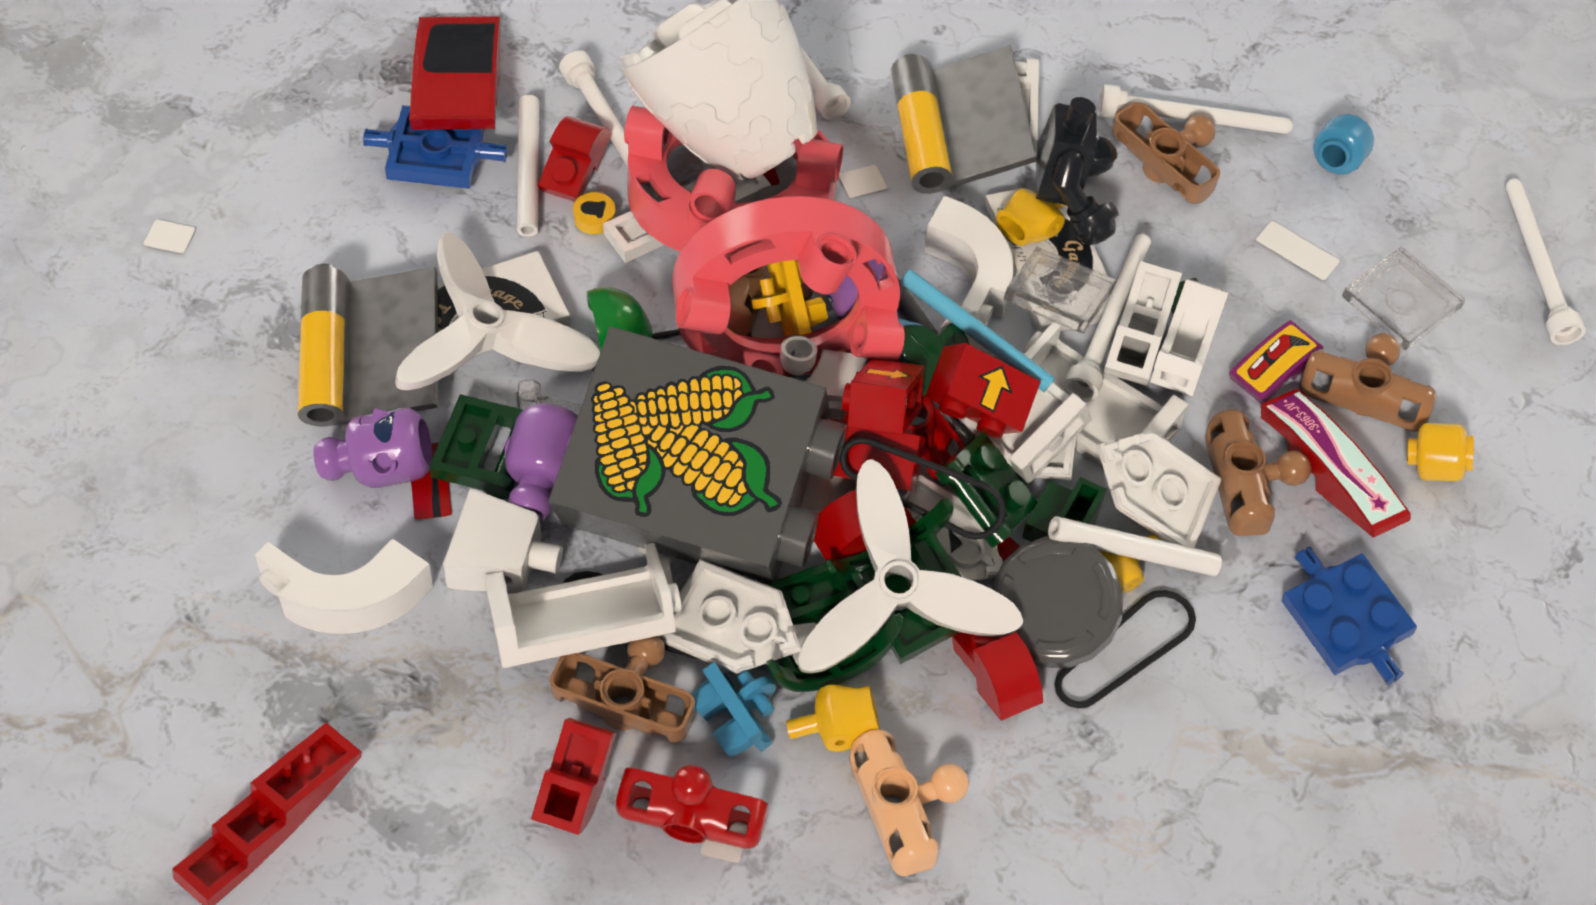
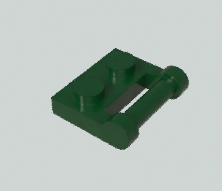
(468, 443)
(986, 463)

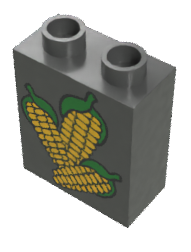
(697, 457)

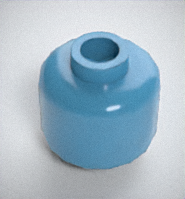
(1343, 144)

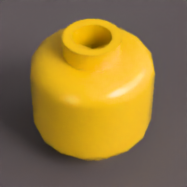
(1441, 452)

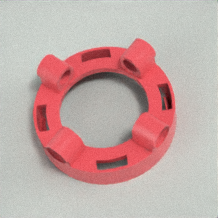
(714, 192)
(828, 244)

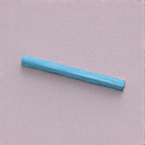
(975, 328)

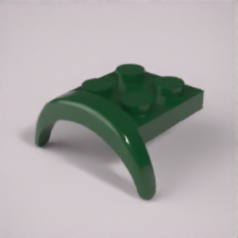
(929, 555)
(808, 599)

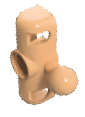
(887, 775)

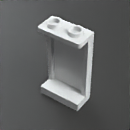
(1117, 410)
(1048, 429)
(583, 612)

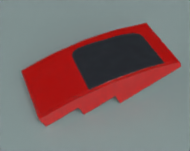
(455, 73)

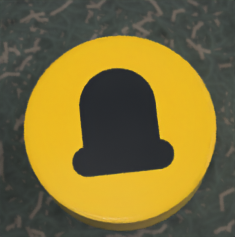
(592, 211)

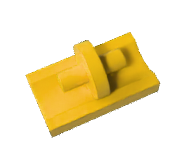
(786, 302)

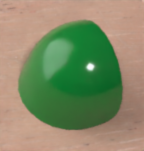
(618, 310)

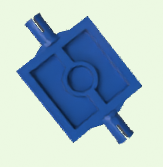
(433, 155)
(1349, 614)

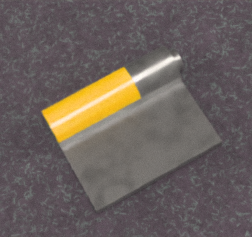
(961, 119)
(357, 340)

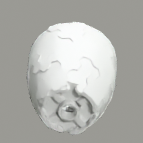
(728, 84)

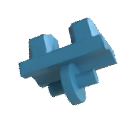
(743, 728)

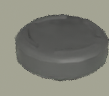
(1065, 599)

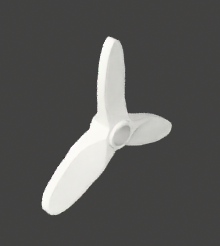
(488, 327)
(932, 595)

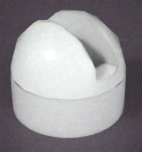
(803, 355)

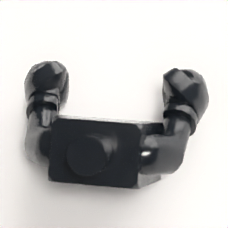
(1065, 158)

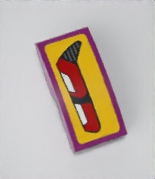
(1274, 361)

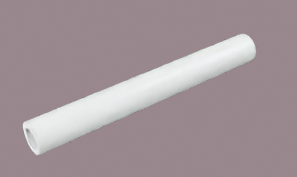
(528, 166)
(1135, 546)

